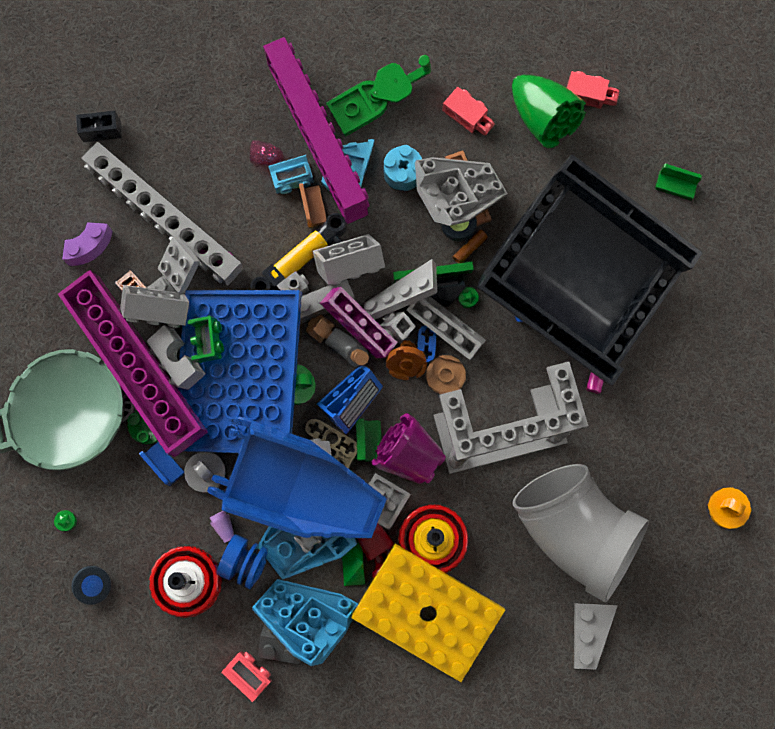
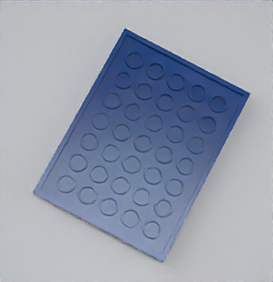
(255, 369)

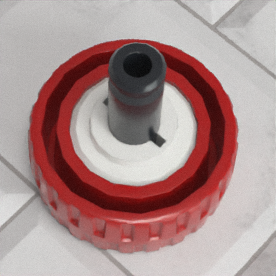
(185, 582)

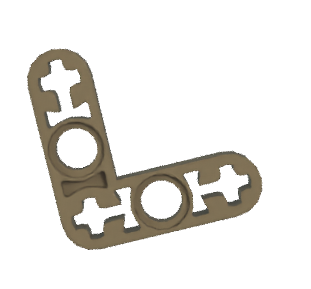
(340, 453)

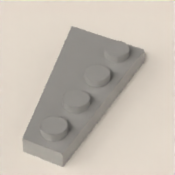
(408, 290)

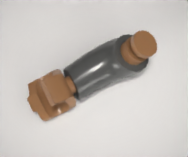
(339, 341)

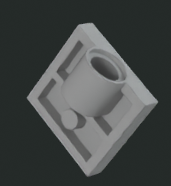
(178, 264)
(395, 500)

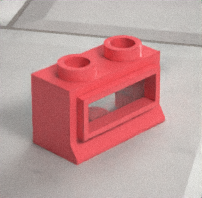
(247, 676)

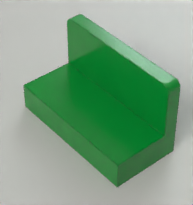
(677, 181)
(368, 439)

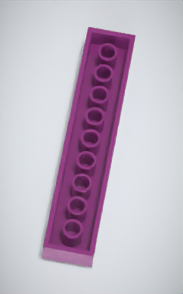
(316, 130)
(132, 364)

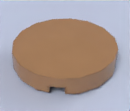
(446, 380)

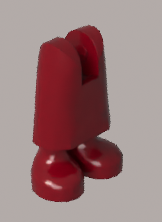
(375, 546)

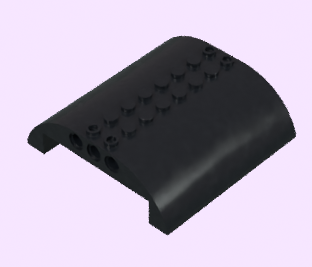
(587, 268)

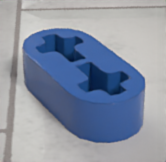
(431, 345)

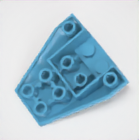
(305, 618)

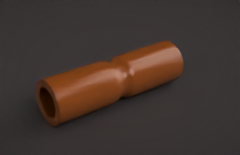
(471, 245)

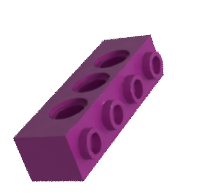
(358, 322)

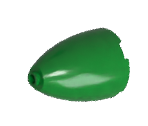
(547, 108)

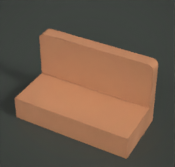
(313, 205)

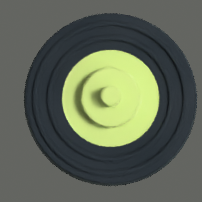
(461, 231)

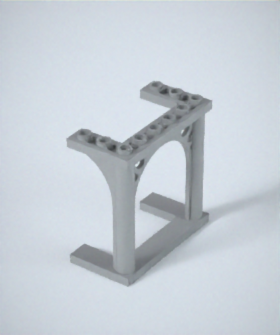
(549, 429)

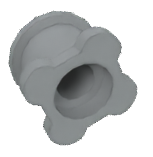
(307, 543)

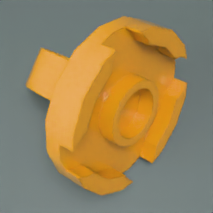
(729, 508)

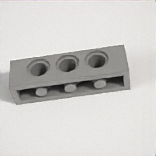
(447, 326)

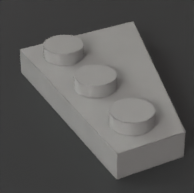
(590, 633)

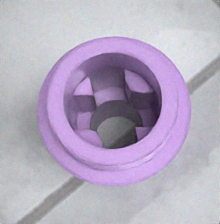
(222, 525)

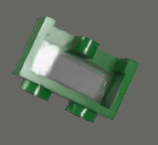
(206, 339)

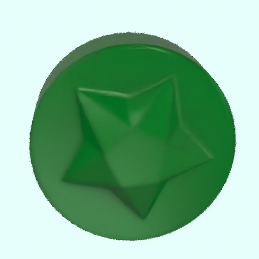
(468, 297)
(65, 520)

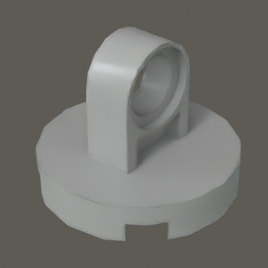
(201, 469)

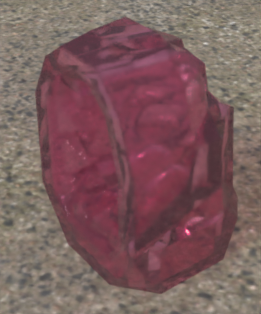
(265, 153)

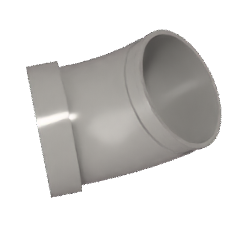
(580, 528)

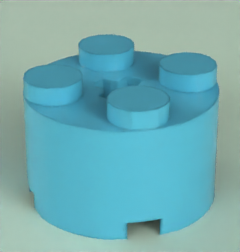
(402, 158)

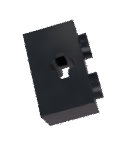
(98, 126)

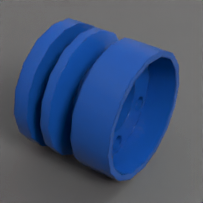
(242, 561)

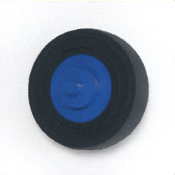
(91, 585)

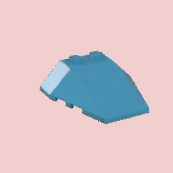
(289, 558)

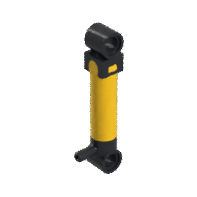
(301, 253)

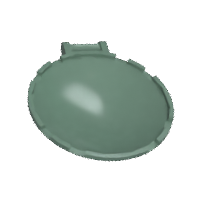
(62, 410)

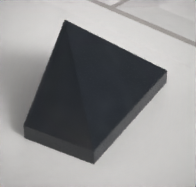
(448, 289)

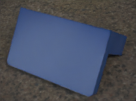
(162, 464)

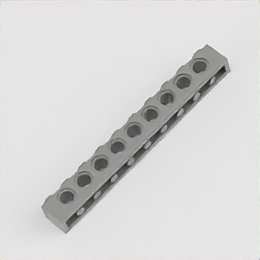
(100, 156)

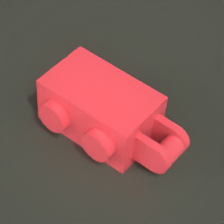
(592, 89)
(467, 111)

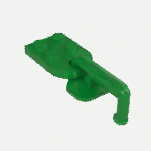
(358, 108)

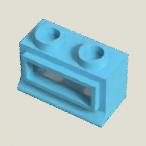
(290, 174)

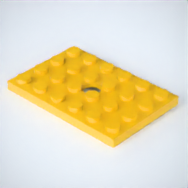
(407, 586)

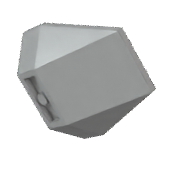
(457, 188)

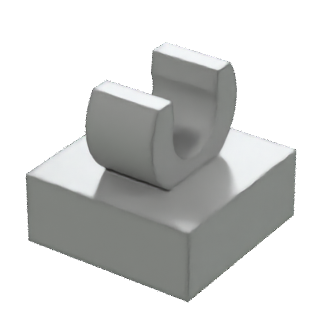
(161, 284)

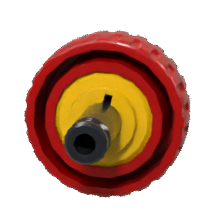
(435, 536)

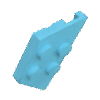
(359, 156)

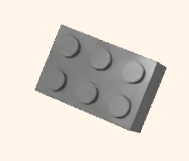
(349, 259)
(154, 306)

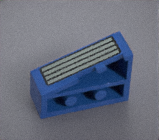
(350, 398)

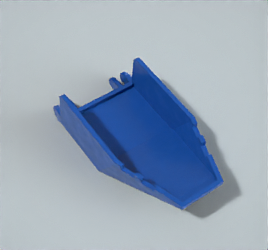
(296, 487)

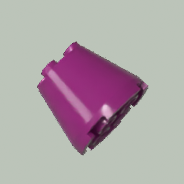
(409, 452)

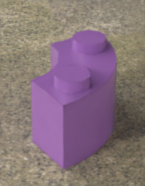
(87, 245)

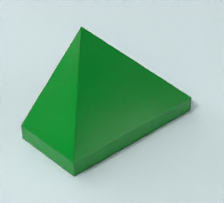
(353, 567)

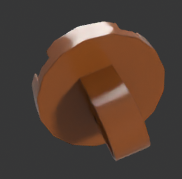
(406, 361)

